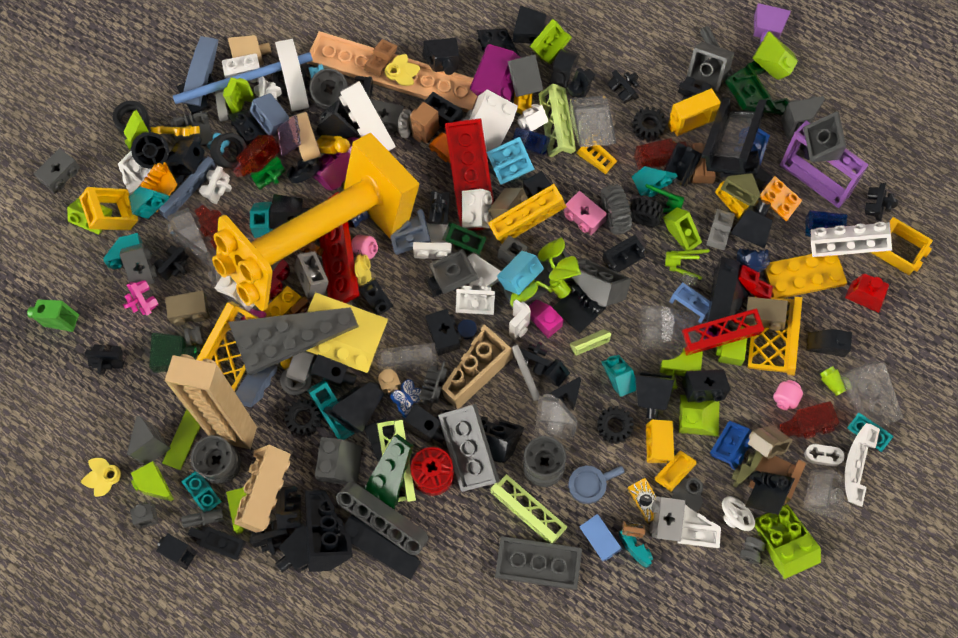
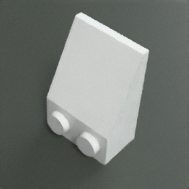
(496, 117)

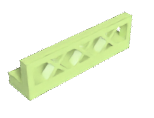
(560, 118)
(408, 482)
(523, 513)

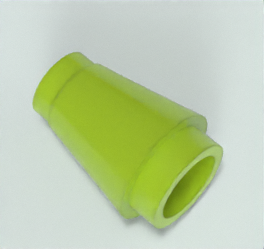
(833, 380)

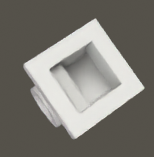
(532, 118)

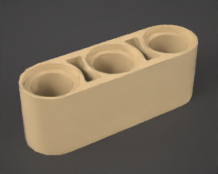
(308, 147)

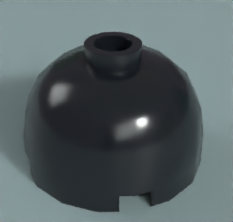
(149, 149)

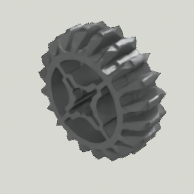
(617, 209)

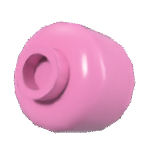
(364, 245)
(788, 395)

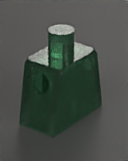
(164, 347)

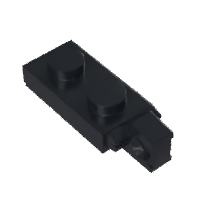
(218, 542)

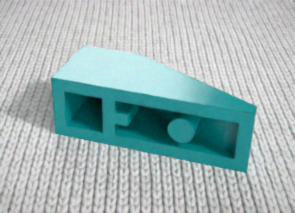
(322, 397)

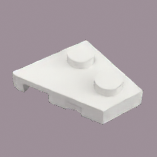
(132, 173)
(485, 271)
(699, 530)

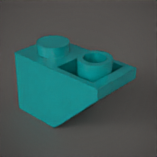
(653, 177)
(146, 202)
(260, 219)
(112, 258)
(620, 375)

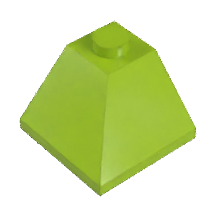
(775, 57)
(699, 417)

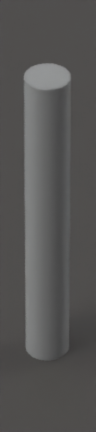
(525, 372)

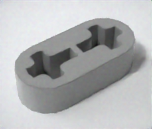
(222, 106)

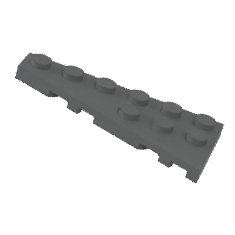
(277, 338)

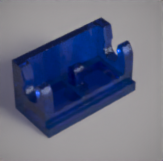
(823, 219)

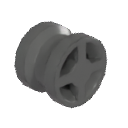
(194, 336)

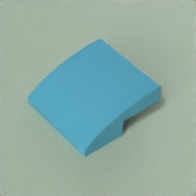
(510, 161)

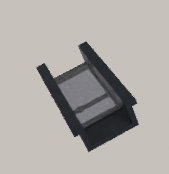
(732, 138)

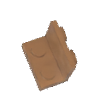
(781, 467)

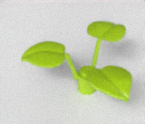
(565, 269)

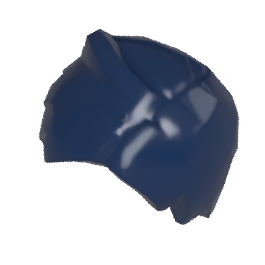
(755, 260)

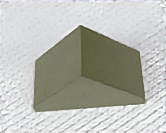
(743, 188)

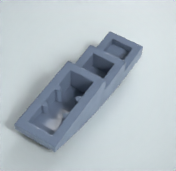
(201, 66)
(253, 386)

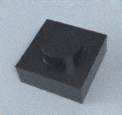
(557, 373)

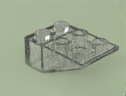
(592, 121)

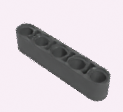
(382, 518)

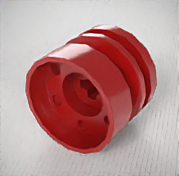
(436, 481)

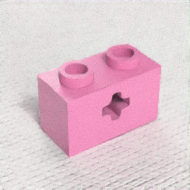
(592, 214)

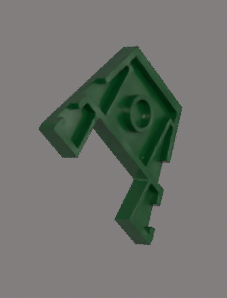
(749, 90)

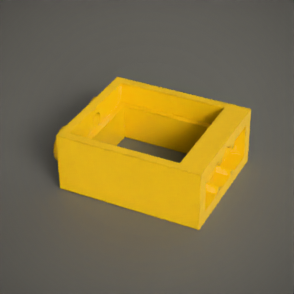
(693, 112)
(91, 206)
(913, 237)

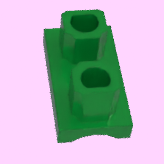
(268, 173)

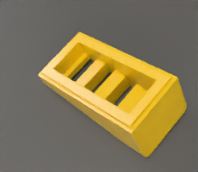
(582, 152)

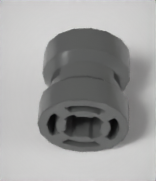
(752, 550)

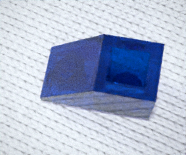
(532, 141)

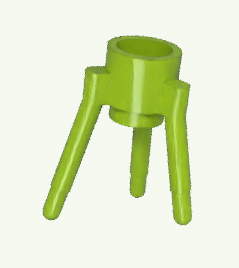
(674, 258)

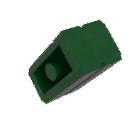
(464, 238)

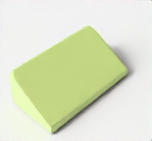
(590, 342)

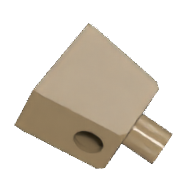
(248, 45)

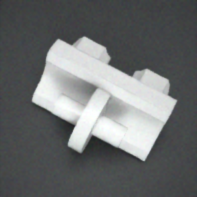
(265, 87)
(217, 185)

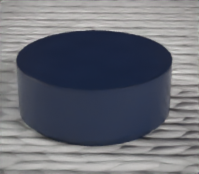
(467, 329)

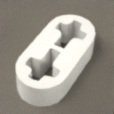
(824, 450)

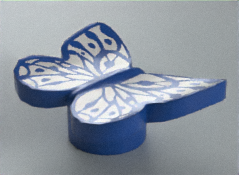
(406, 397)

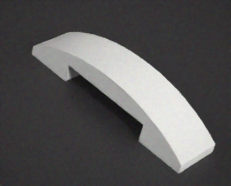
(292, 75)
(855, 463)

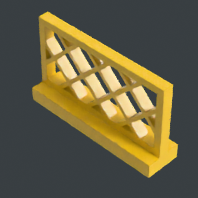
(528, 214)
(218, 334)
(791, 341)

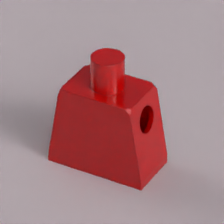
(868, 292)

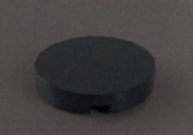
(304, 170)

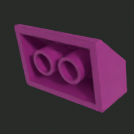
(494, 72)
(334, 168)

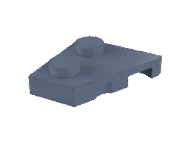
(410, 232)

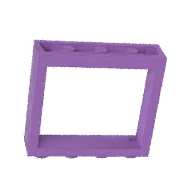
(816, 179)

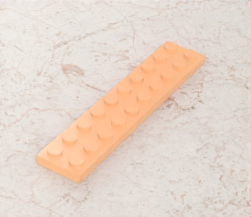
(351, 58)

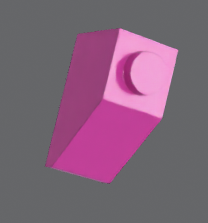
(545, 318)

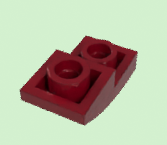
(280, 273)

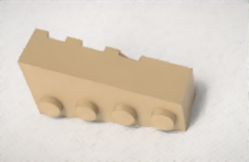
(477, 366)
(262, 488)

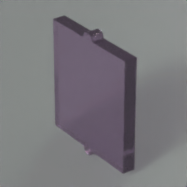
(289, 135)

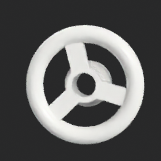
(734, 516)

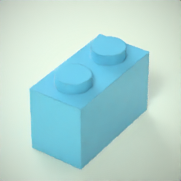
(520, 272)

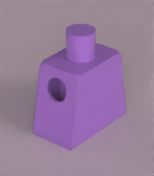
(769, 19)

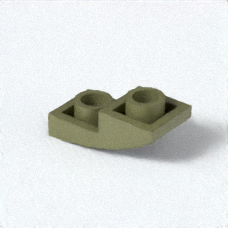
(745, 471)

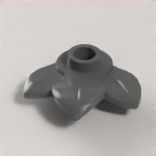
(692, 498)

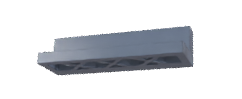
(187, 187)

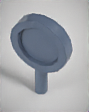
(589, 483)

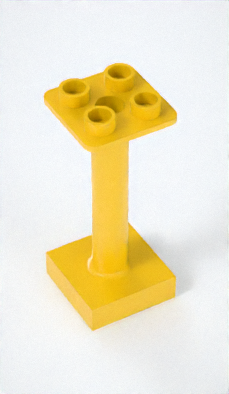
(372, 184)

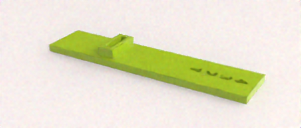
(182, 441)

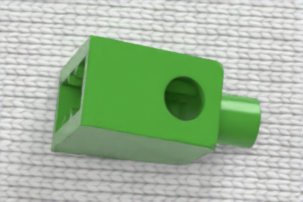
(54, 314)

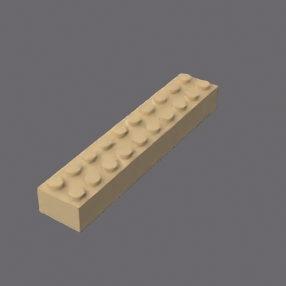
(210, 399)

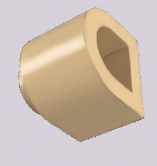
(389, 381)

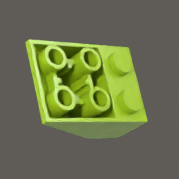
(788, 542)

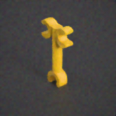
(185, 131)

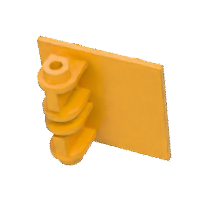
(160, 179)
(782, 199)

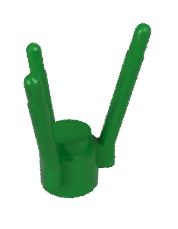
(674, 201)

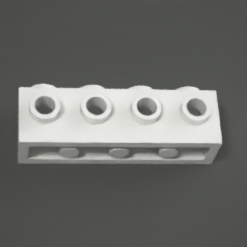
(365, 114)
(851, 239)

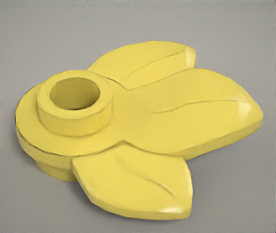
(403, 70)
(362, 269)
(99, 478)

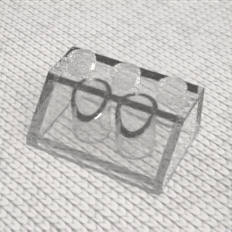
(554, 419)

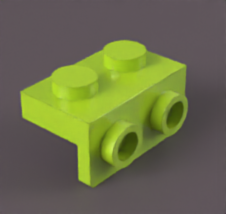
(550, 42)
(237, 93)
(77, 217)

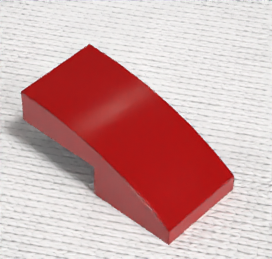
(751, 281)

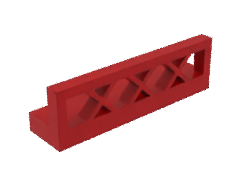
(728, 337)

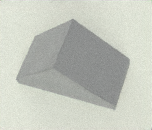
(301, 366)

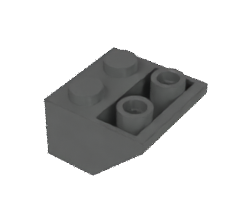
(798, 112)

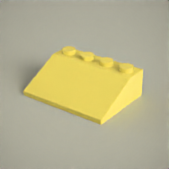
(353, 347)

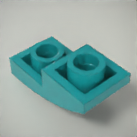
(884, 436)
(201, 491)
(639, 553)

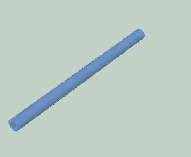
(250, 75)

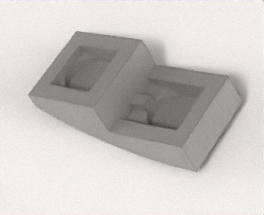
(720, 229)

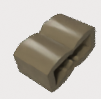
(769, 441)

